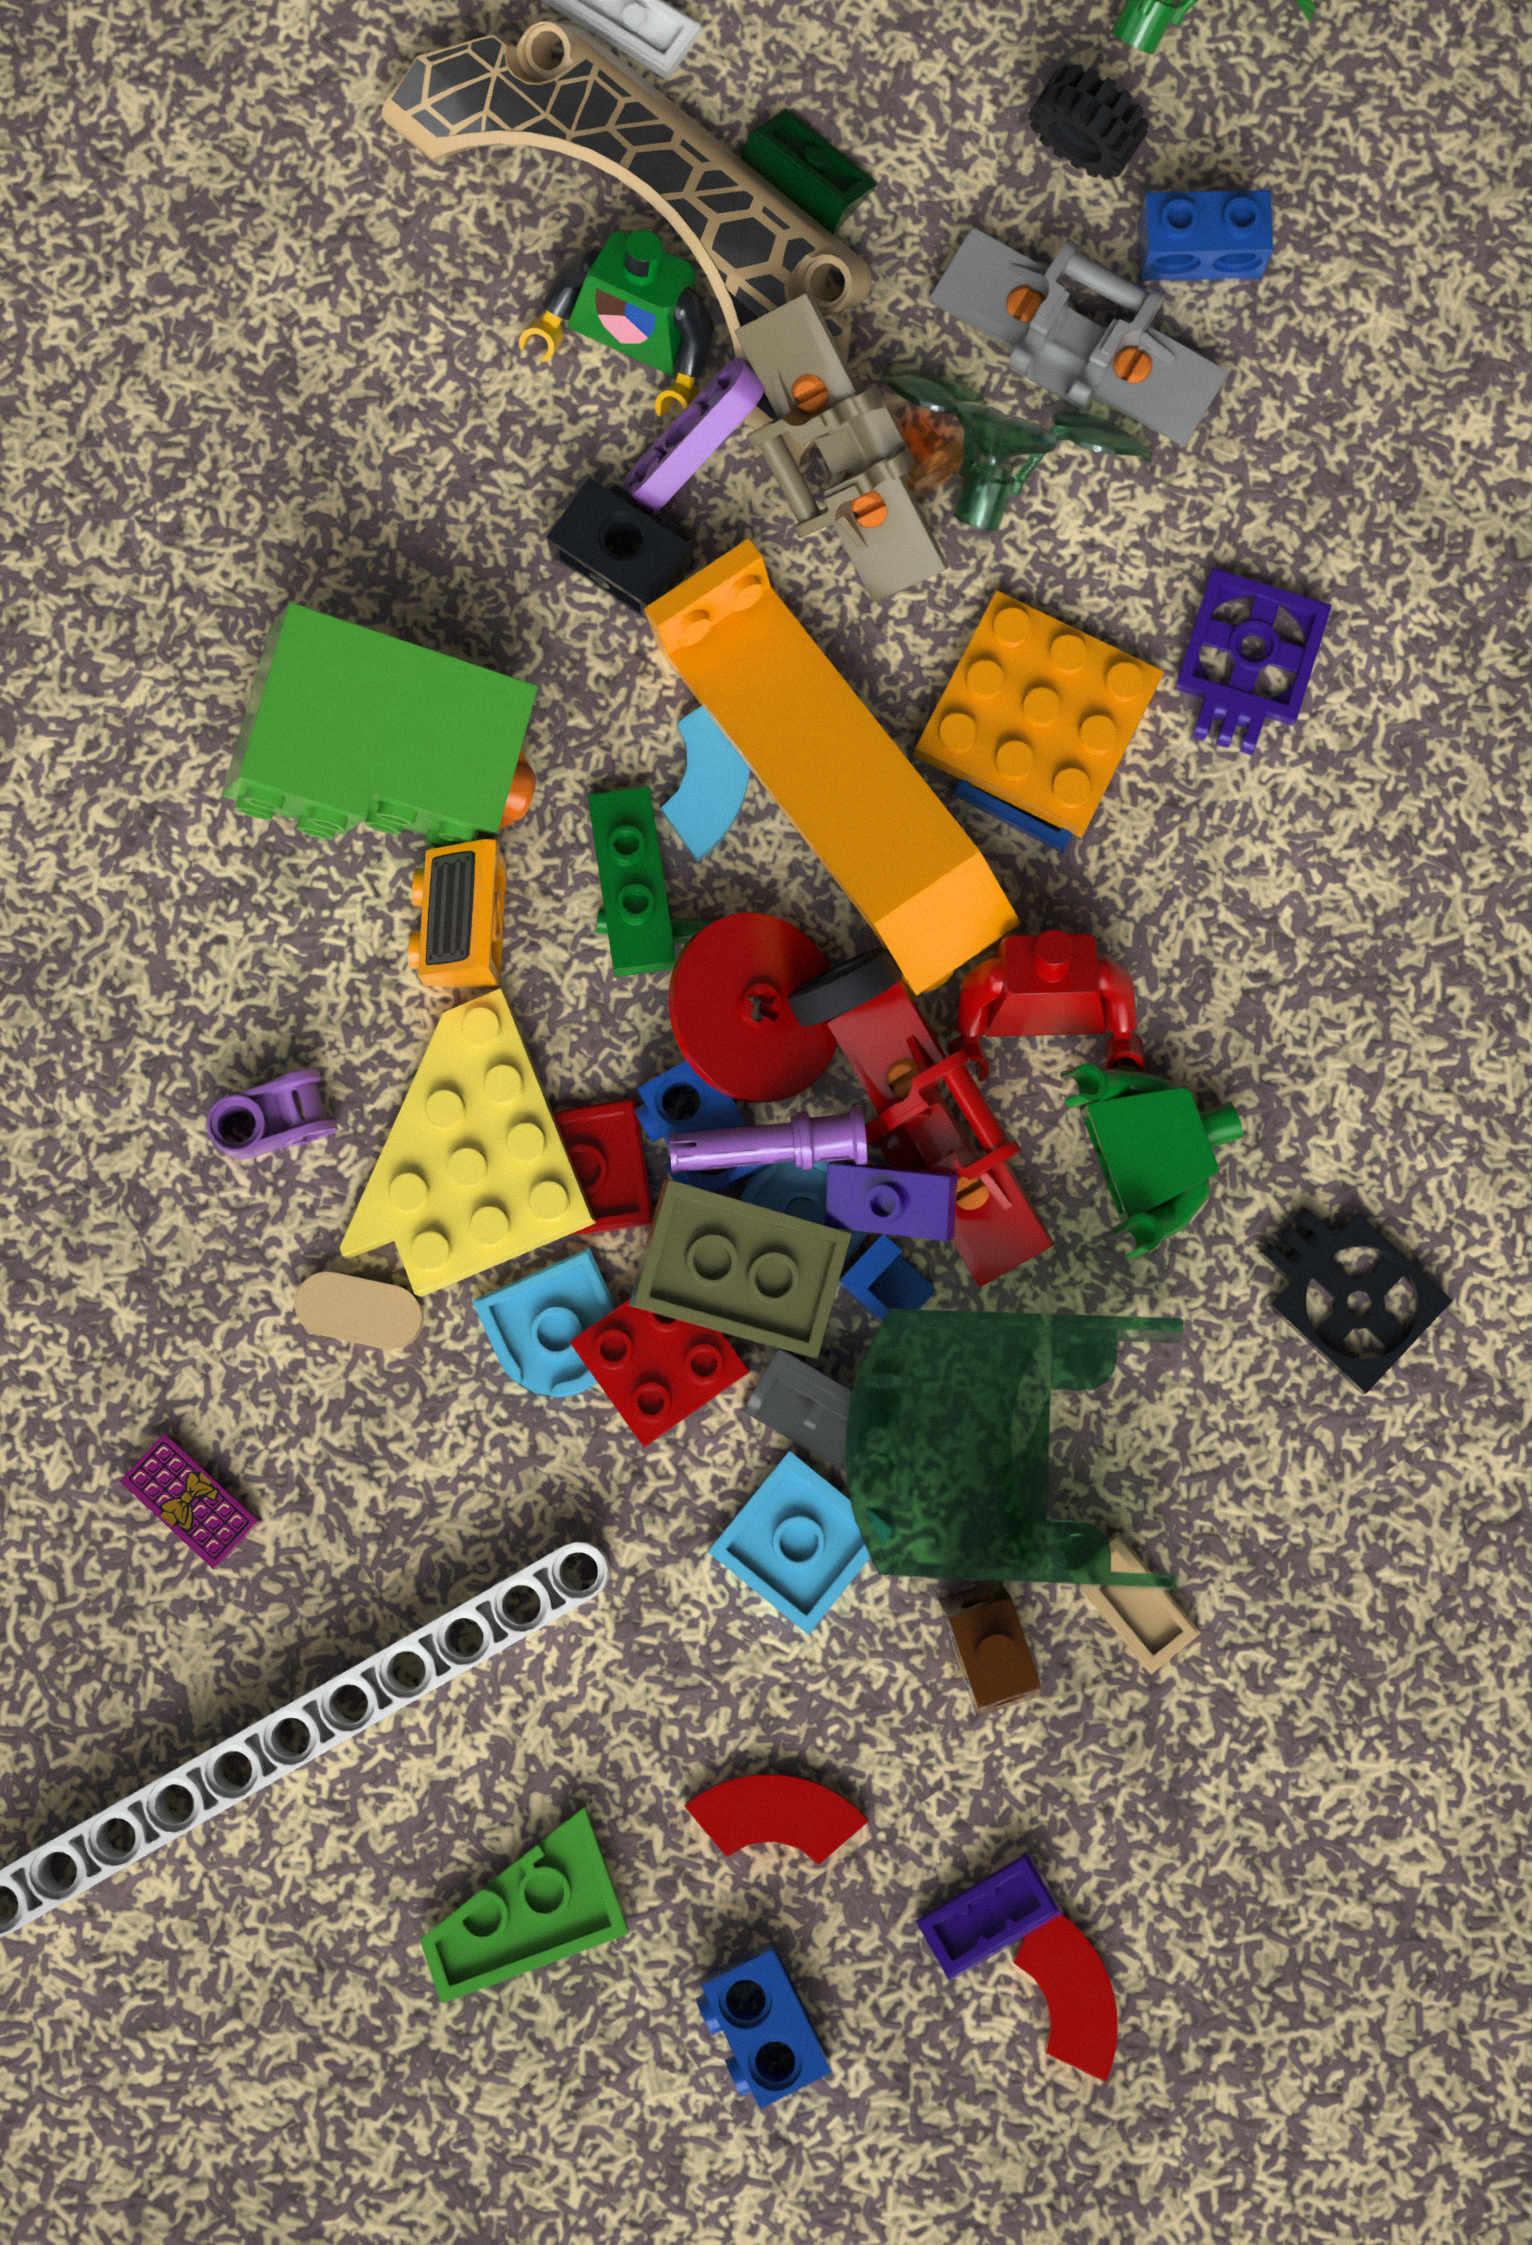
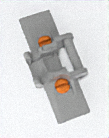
(1068, 353)

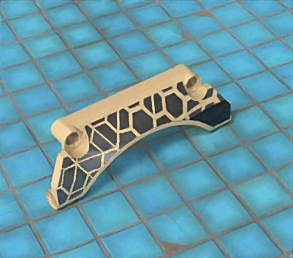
(600, 110)

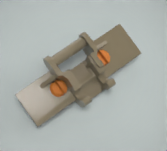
(857, 439)

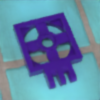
(1236, 703)

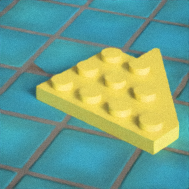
(471, 1158)

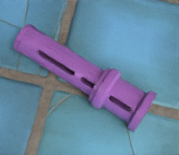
(802, 1141)

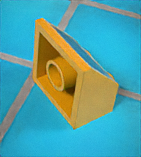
(461, 916)

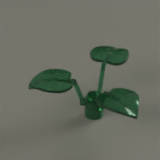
(999, 437)

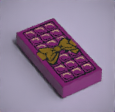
(190, 1501)

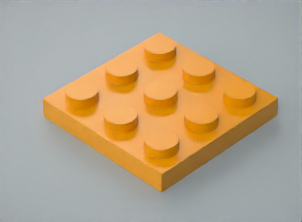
(1038, 714)

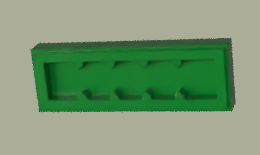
(632, 881)

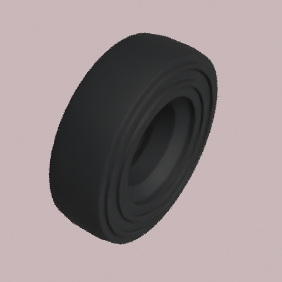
(844, 987)

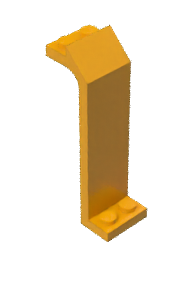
(832, 769)

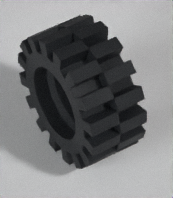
(1088, 121)

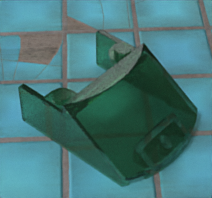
(957, 1445)

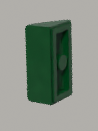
(807, 169)

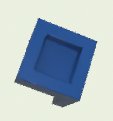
(885, 1281)

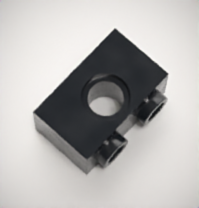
(600, 517)

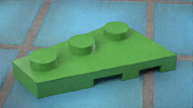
(529, 1915)

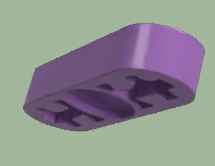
(694, 436)

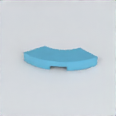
(711, 786)

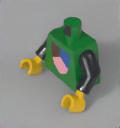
(636, 304)

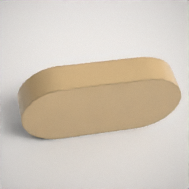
(359, 1310)

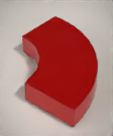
(776, 1810)
(1076, 1995)

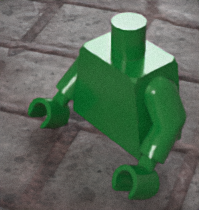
(1151, 1147)

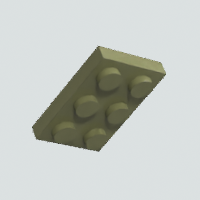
(740, 1269)

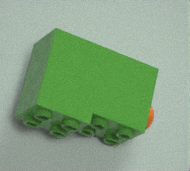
(379, 734)

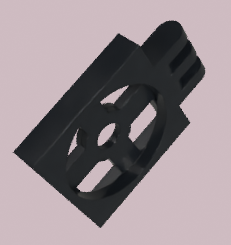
(1313, 1261)

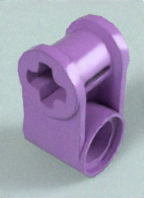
(275, 1114)

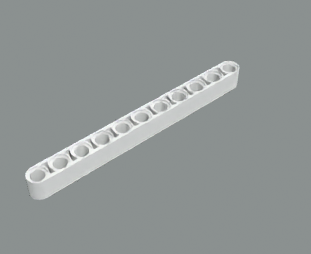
(204, 1778)

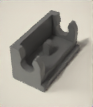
(803, 1407)

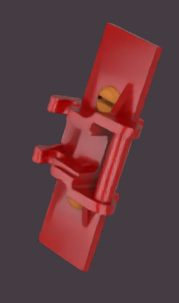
(902, 1074)

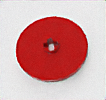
(712, 1009)

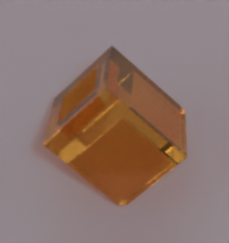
(933, 459)

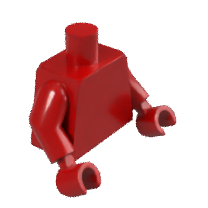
(1047, 988)

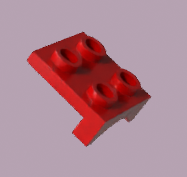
(657, 1367)

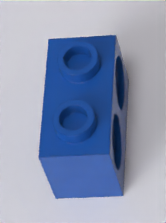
(1205, 235)
(714, 1113)
(778, 2018)

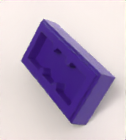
(891, 1200)
(989, 1916)

